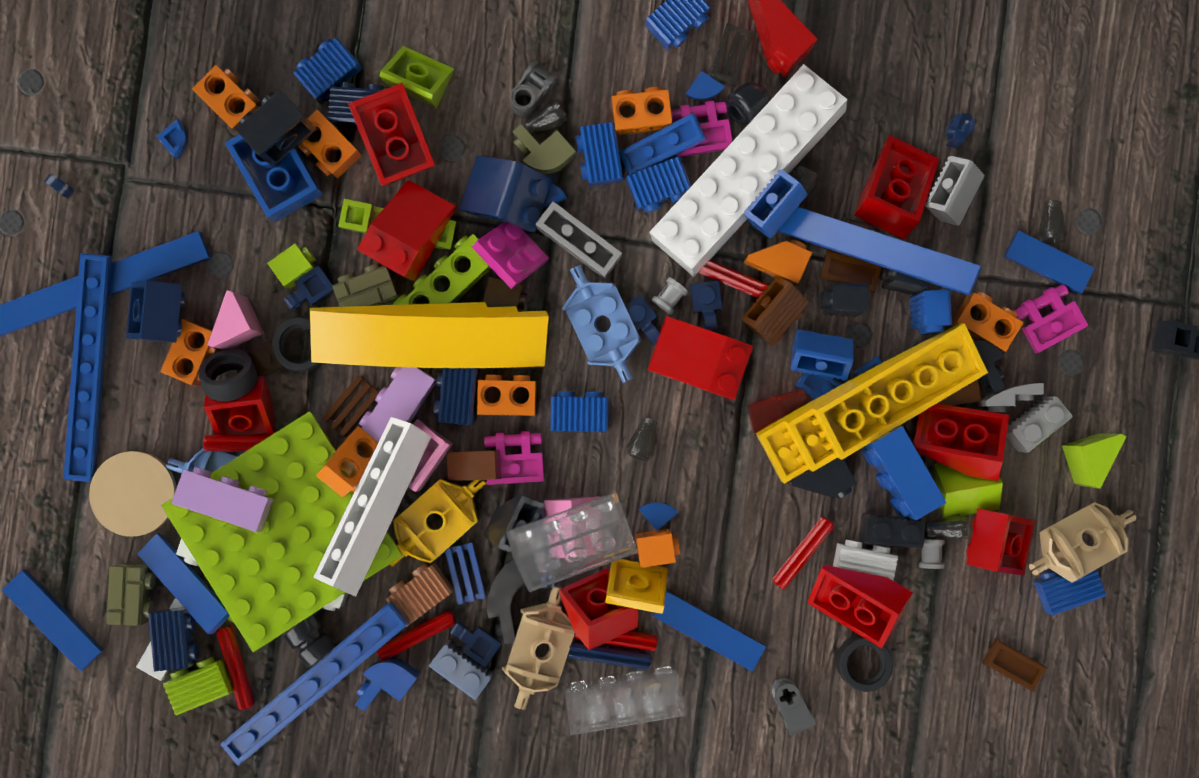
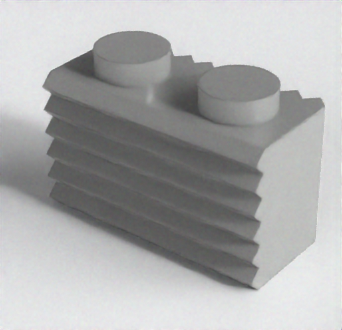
(954, 190)
(1037, 424)

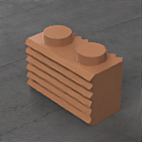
(421, 592)

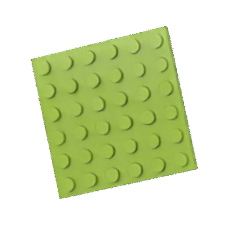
(270, 573)

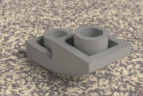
(1006, 397)

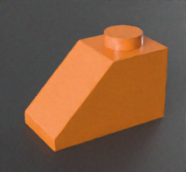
(781, 260)

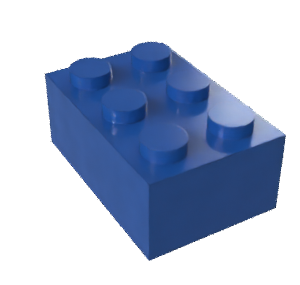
(276, 188)
(903, 474)

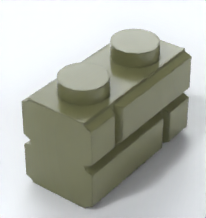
(368, 289)
(129, 594)

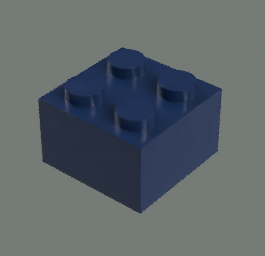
(154, 311)

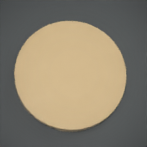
(130, 492)

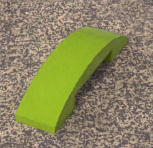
(359, 215)

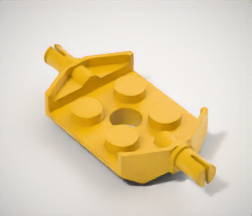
(455, 507)

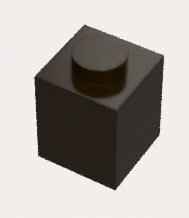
(501, 295)

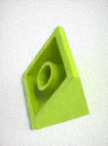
(421, 75)
(1092, 458)
(965, 492)

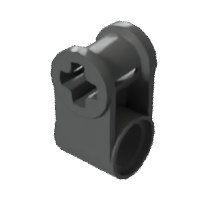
(536, 85)
(793, 708)

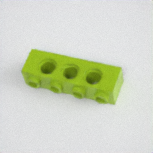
(446, 268)

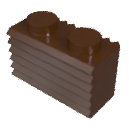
(775, 311)

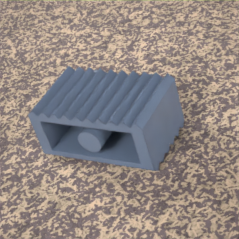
(461, 669)

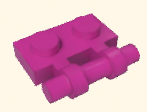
(716, 132)
(1056, 325)
(517, 467)

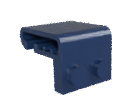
(505, 192)

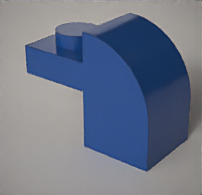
(391, 675)

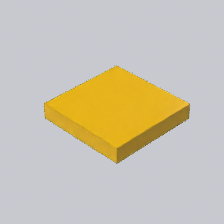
(637, 586)

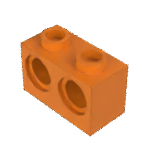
(226, 101)
(642, 120)
(330, 141)
(985, 327)
(186, 349)
(506, 403)
(349, 460)
(657, 547)

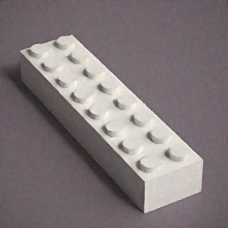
(770, 142)

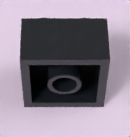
(275, 128)

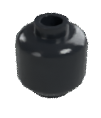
(747, 102)

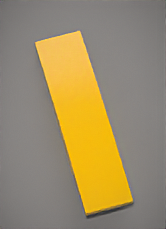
(429, 336)
(872, 403)

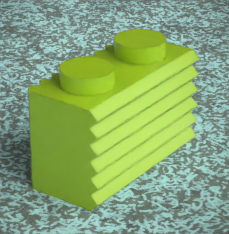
(198, 686)

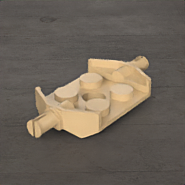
(1069, 555)
(539, 625)

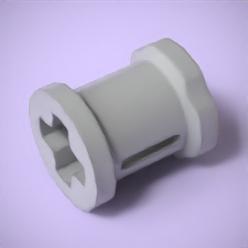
(670, 295)
(932, 554)

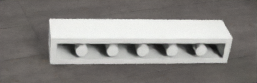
(372, 506)

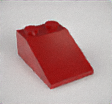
(781, 35)
(392, 134)
(897, 188)
(407, 230)
(700, 358)
(963, 439)
(860, 601)

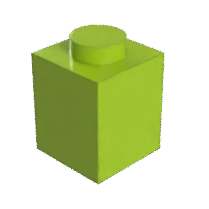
(292, 264)

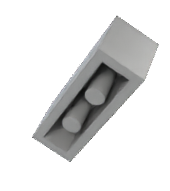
(578, 240)

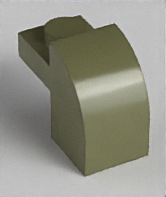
(547, 157)

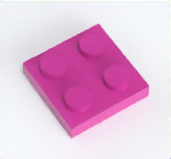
(510, 253)

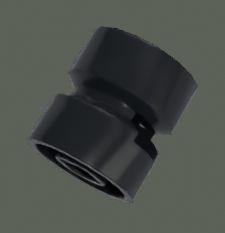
(310, 652)

